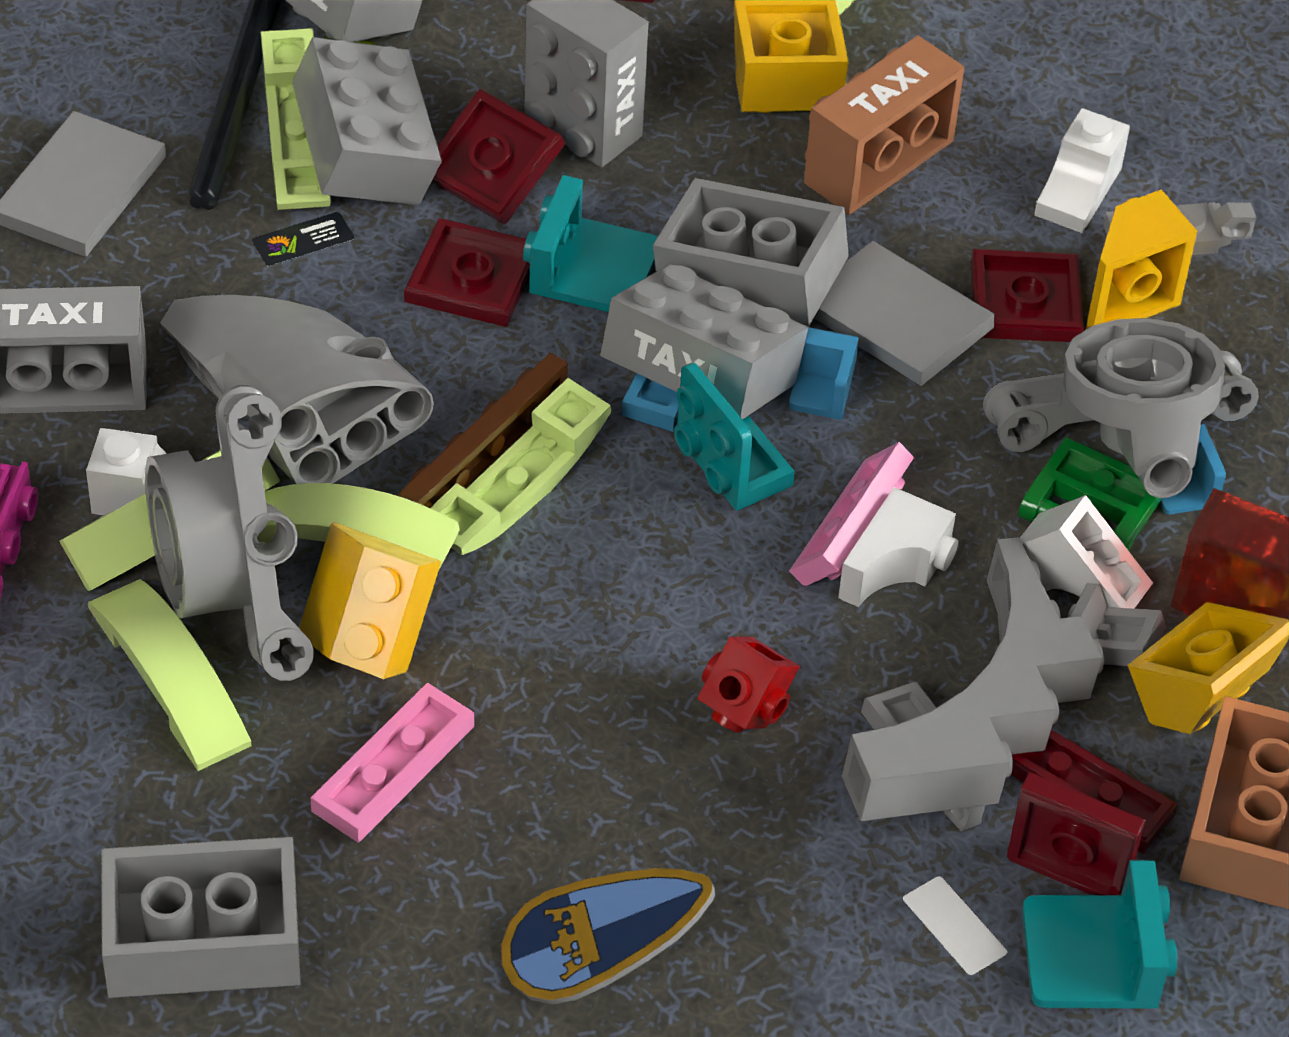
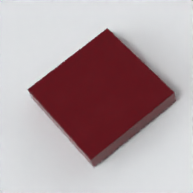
(494, 156)
(469, 273)
(1029, 294)
(1073, 837)

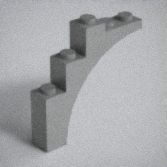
(967, 744)

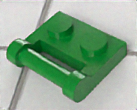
(1106, 482)

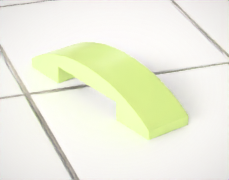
(291, 157)
(528, 469)
(370, 511)
(122, 538)
(174, 671)

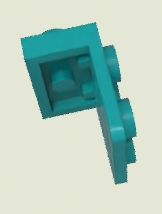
(582, 257)
(729, 450)
(1101, 946)

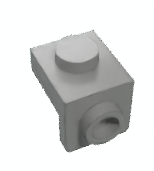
(1120, 631)

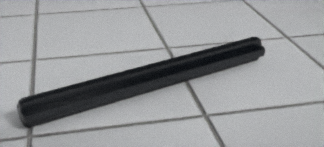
(231, 105)

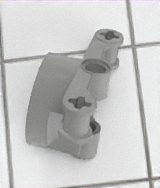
(1143, 385)
(208, 526)

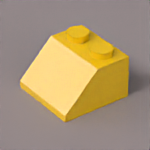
(787, 53)
(1142, 260)
(368, 601)
(1204, 659)

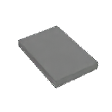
(80, 183)
(902, 313)

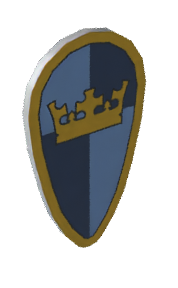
(599, 930)

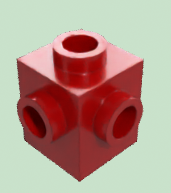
(747, 684)

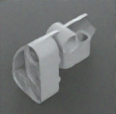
(334, 385)

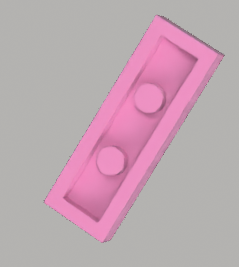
(851, 515)
(392, 762)

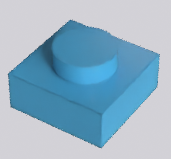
(651, 403)

